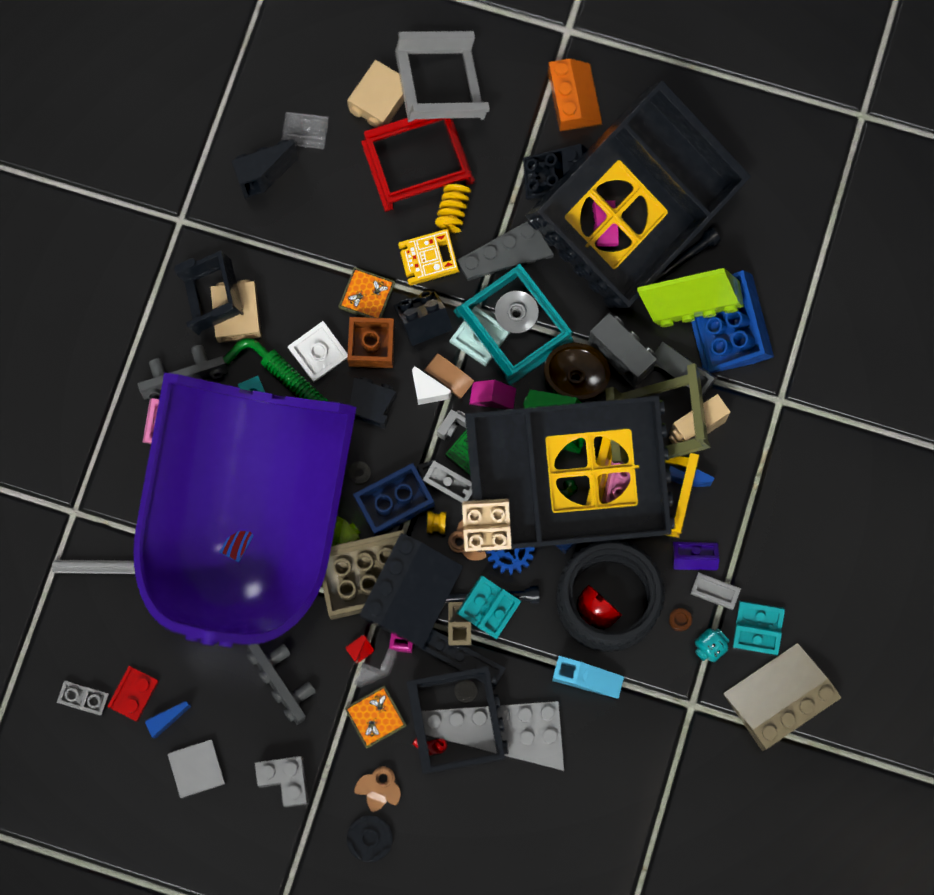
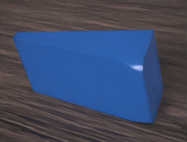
(160, 722)

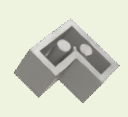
(288, 774)

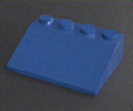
(734, 337)

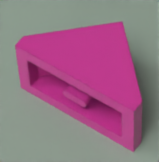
(492, 394)

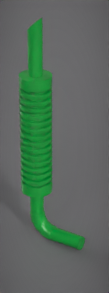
(279, 368)

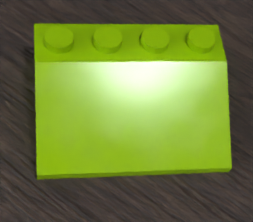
(692, 297)

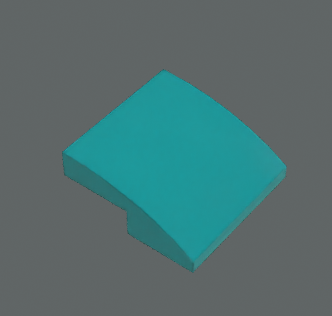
(488, 607)
(758, 627)

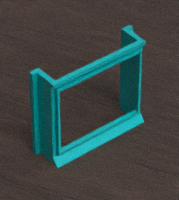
(534, 360)

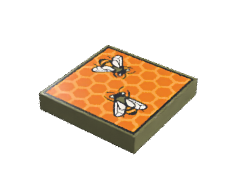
(366, 294)
(375, 717)

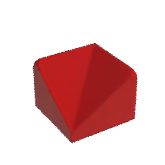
(359, 649)

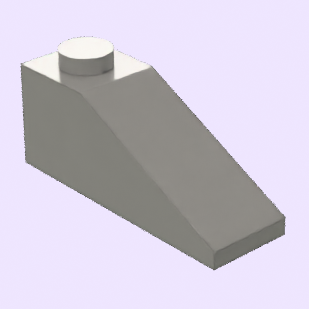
(449, 482)

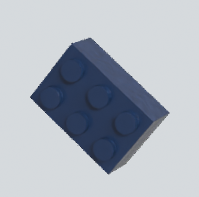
(394, 500)

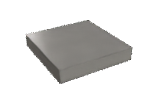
(196, 768)

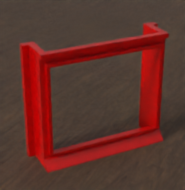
(402, 126)

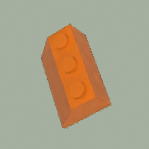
(573, 94)

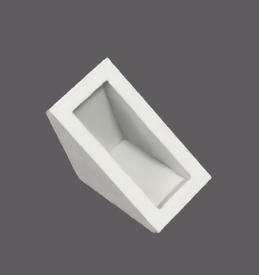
(428, 389)

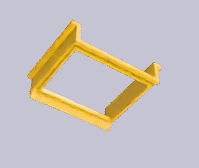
(605, 458)

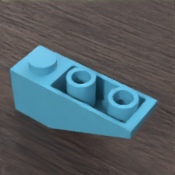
(587, 677)

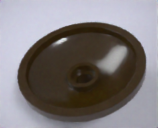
(579, 363)

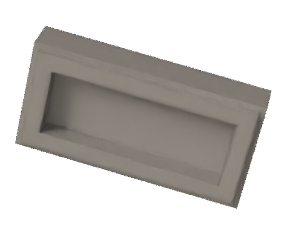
(715, 591)

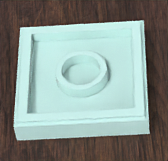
(470, 344)

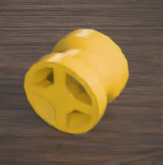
(436, 522)

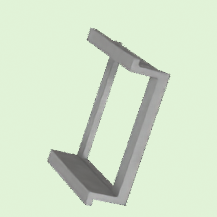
(438, 43)

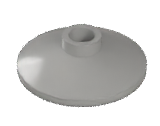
(520, 302)

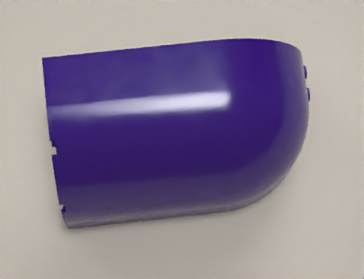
(228, 466)

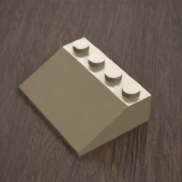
(353, 573)
(781, 696)

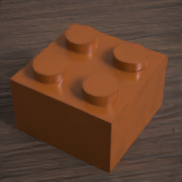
(371, 342)

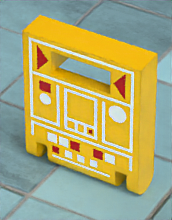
(425, 259)

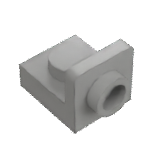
(449, 425)

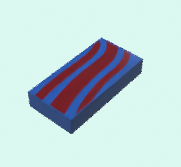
(236, 545)

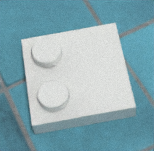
(318, 351)

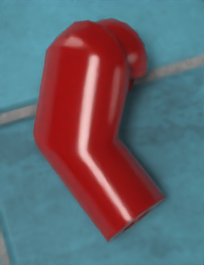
(434, 746)

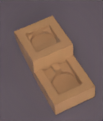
(449, 375)

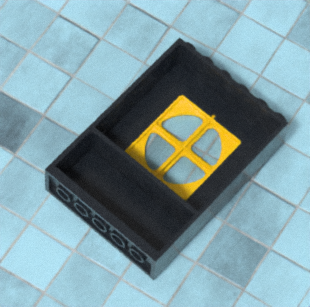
(668, 163)
(515, 460)

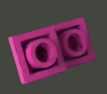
(610, 236)

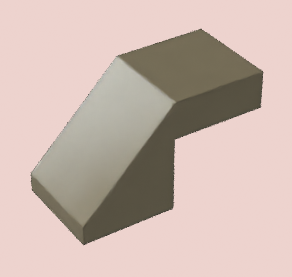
(458, 628)

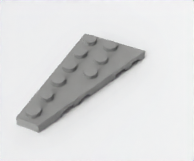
(530, 730)

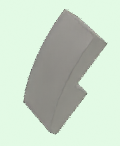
(82, 698)

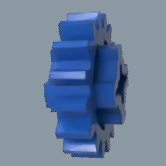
(515, 562)

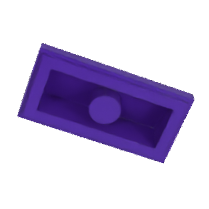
(695, 556)

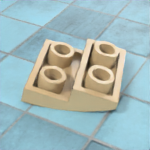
(486, 525)

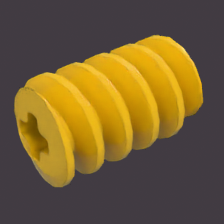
(451, 207)

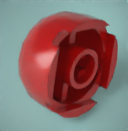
(596, 609)

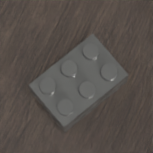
(622, 350)

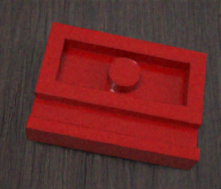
(133, 694)

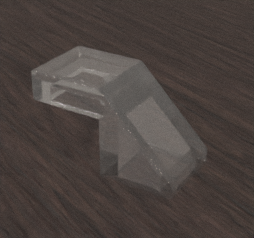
(370, 674)

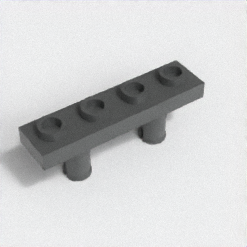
(203, 369)
(280, 692)

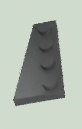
(505, 252)

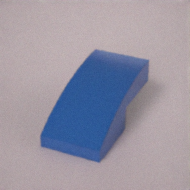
(700, 480)

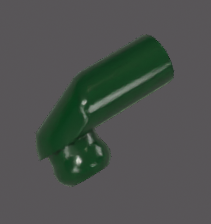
(570, 488)

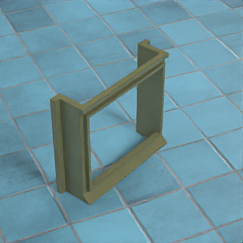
(699, 443)

